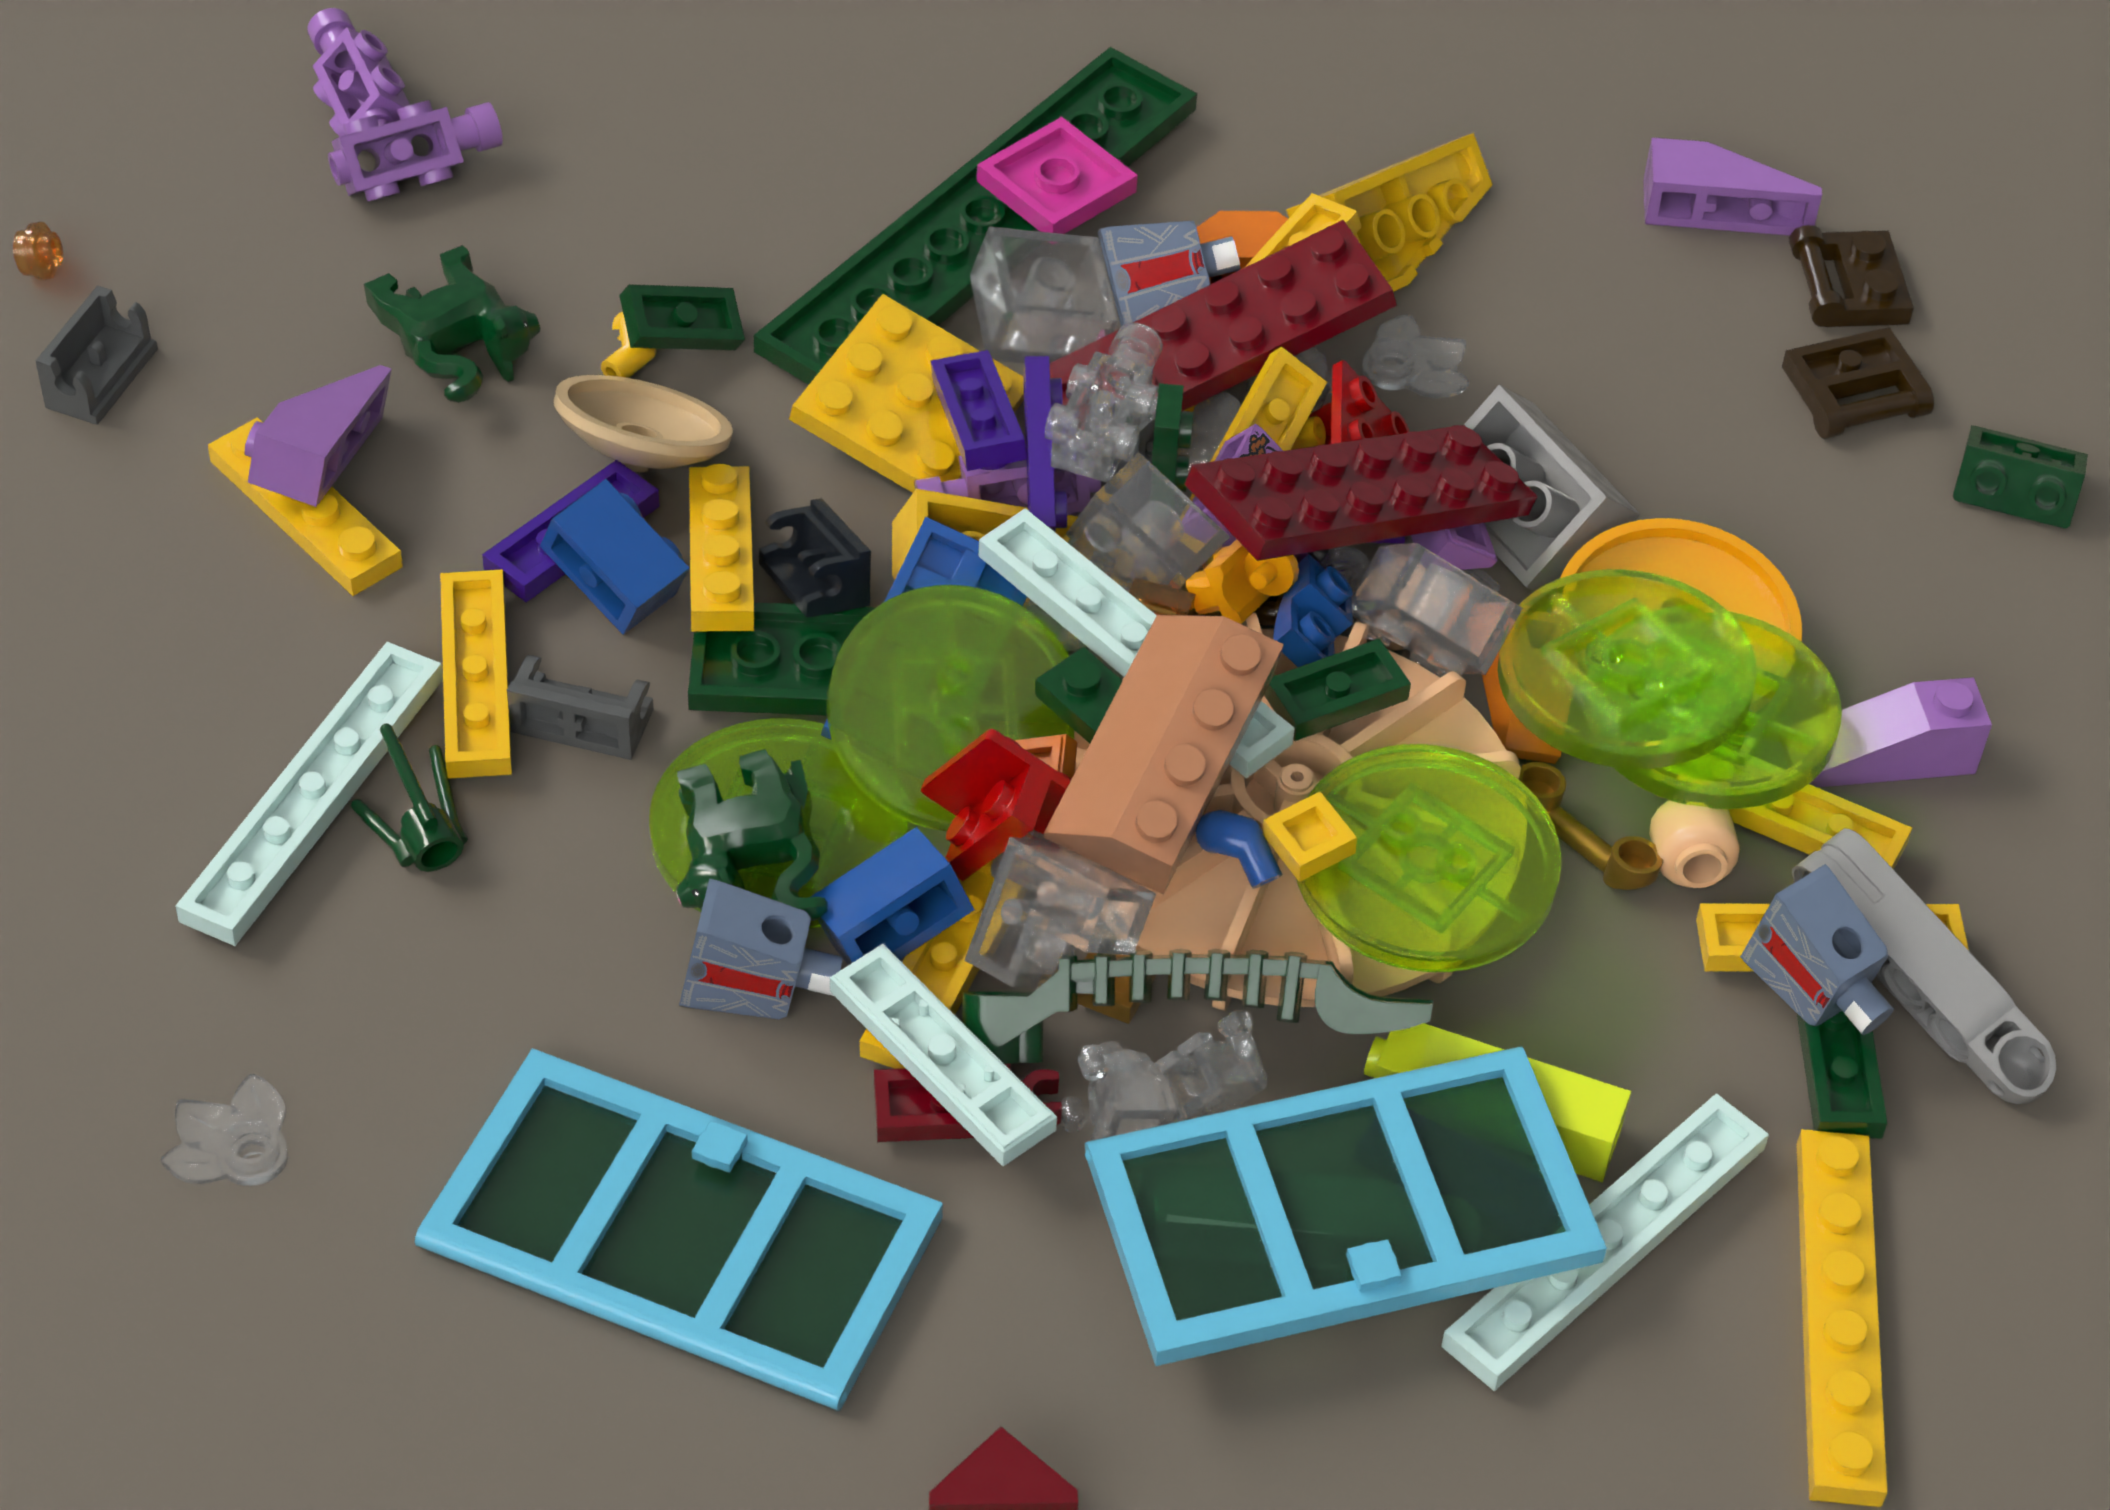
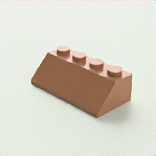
(1164, 745)

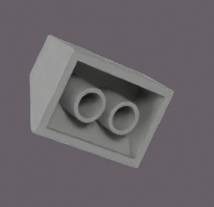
(1571, 492)

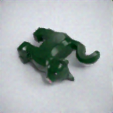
(452, 319)
(750, 831)

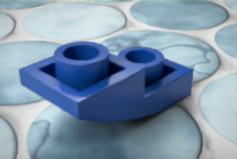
(1313, 613)

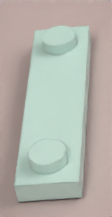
(943, 1055)

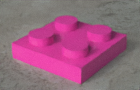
(1057, 178)

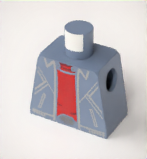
(1160, 264)
(1820, 953)
(752, 955)

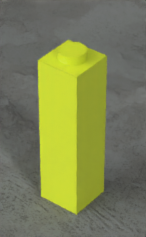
(1584, 1109)

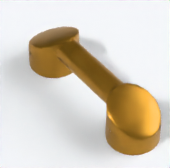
(1626, 865)

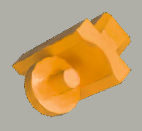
(1239, 583)

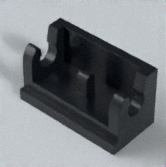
(821, 564)

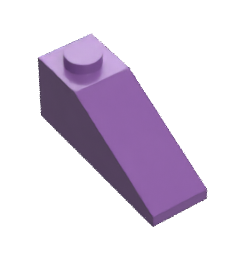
(1720, 190)
(316, 435)
(1910, 734)

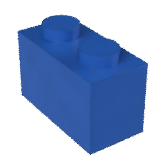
(615, 556)
(893, 900)

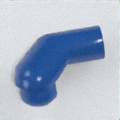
(1239, 838)

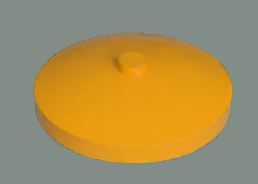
(1700, 557)

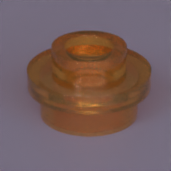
(37, 251)

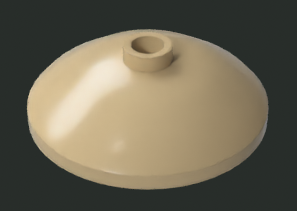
(641, 422)

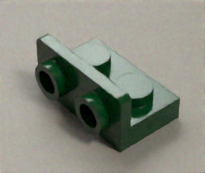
(2020, 477)

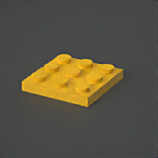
(881, 396)

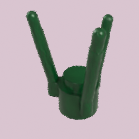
(428, 834)

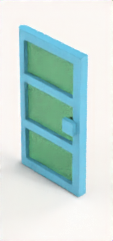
(1342, 1204)
(683, 1227)

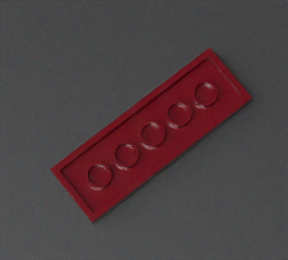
(1237, 322)
(1359, 491)

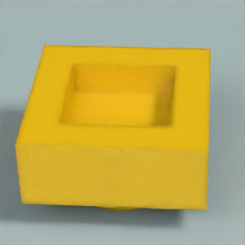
(1309, 836)

